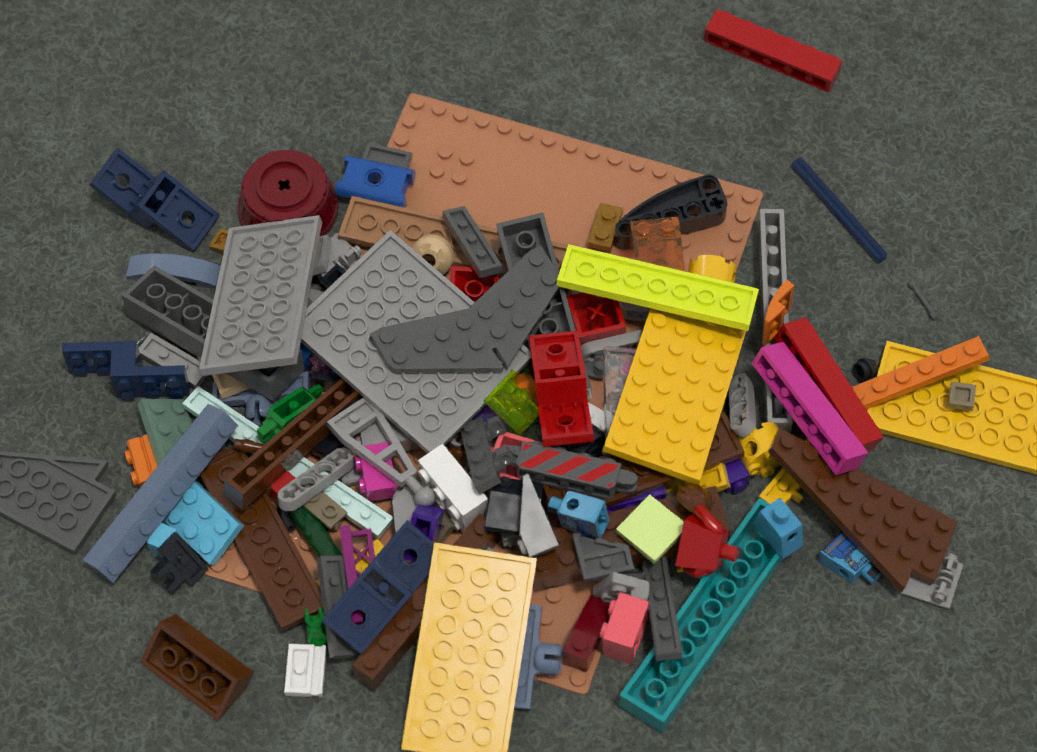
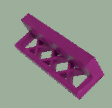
(350, 561)

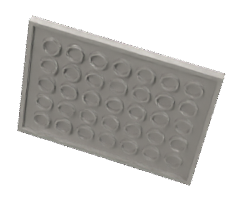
(383, 290)

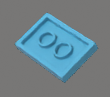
(204, 523)

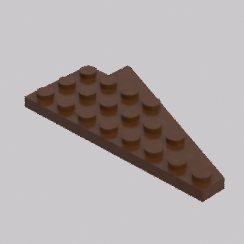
(884, 523)

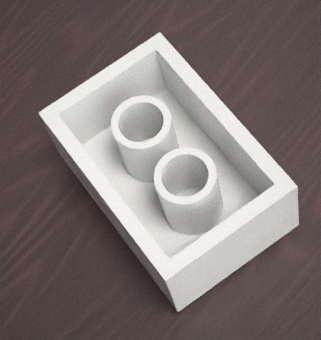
(452, 487)

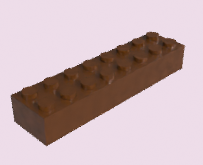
(562, 565)

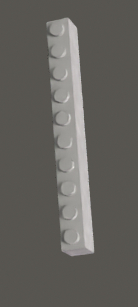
(772, 275)

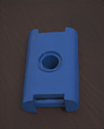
(362, 173)

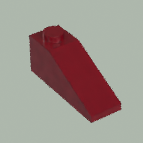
(586, 634)

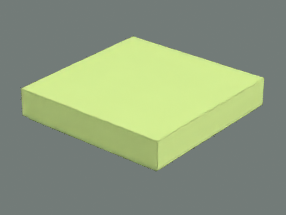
(651, 529)

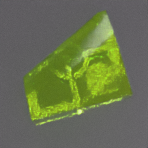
(512, 403)

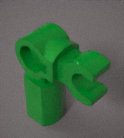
(315, 628)

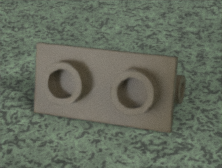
(325, 509)

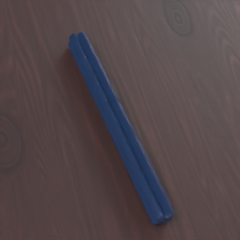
(839, 210)

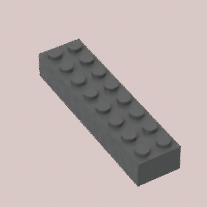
(516, 240)
(183, 318)

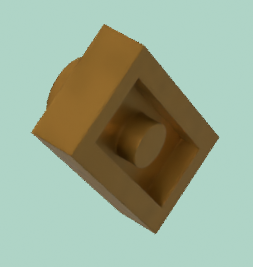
(603, 229)

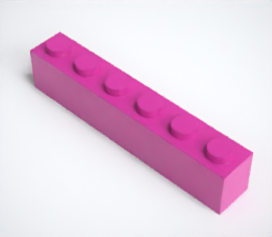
(809, 408)

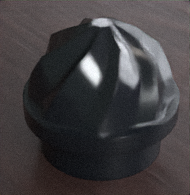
(865, 369)

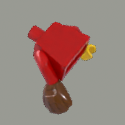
(703, 538)

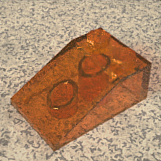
(657, 242)

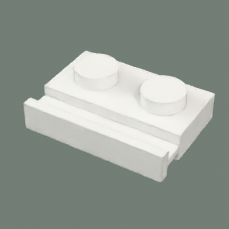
(305, 670)

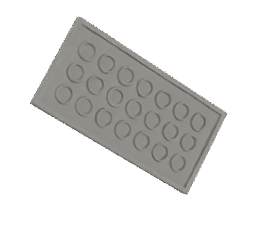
(261, 296)

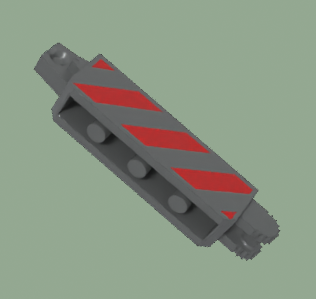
(572, 470)

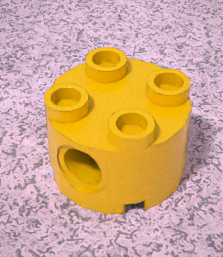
(713, 267)
(756, 446)

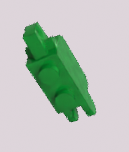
(286, 410)

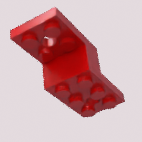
(561, 388)

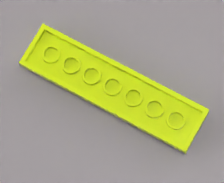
(657, 287)

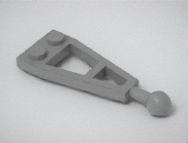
(359, 417)

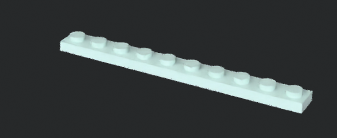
(359, 509)

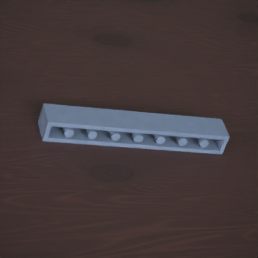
(160, 492)

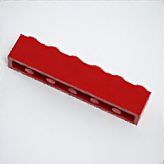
(773, 50)
(827, 375)

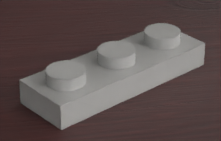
(164, 354)

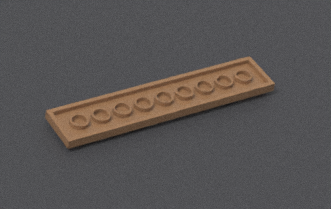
(370, 220)

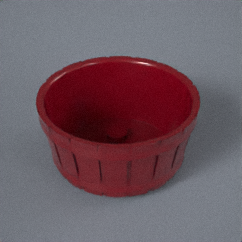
(309, 192)

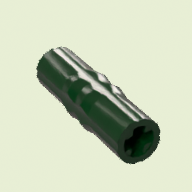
(315, 533)

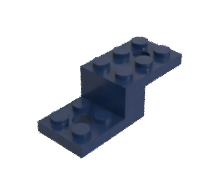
(154, 199)
(126, 370)
(382, 588)

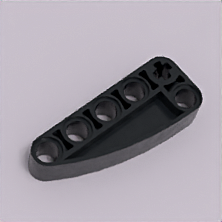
(679, 202)

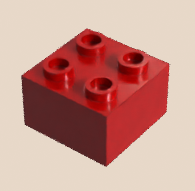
(596, 317)

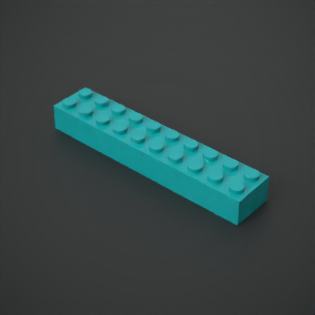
(703, 626)

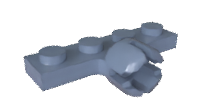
(256, 403)
(535, 659)

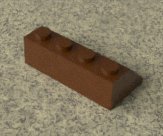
(196, 666)

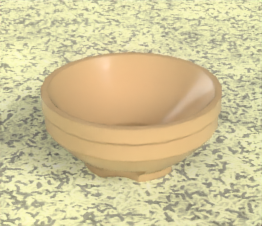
(439, 248)

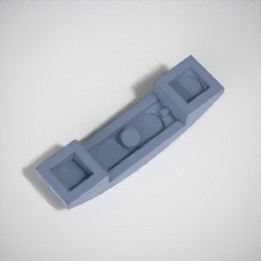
(181, 267)

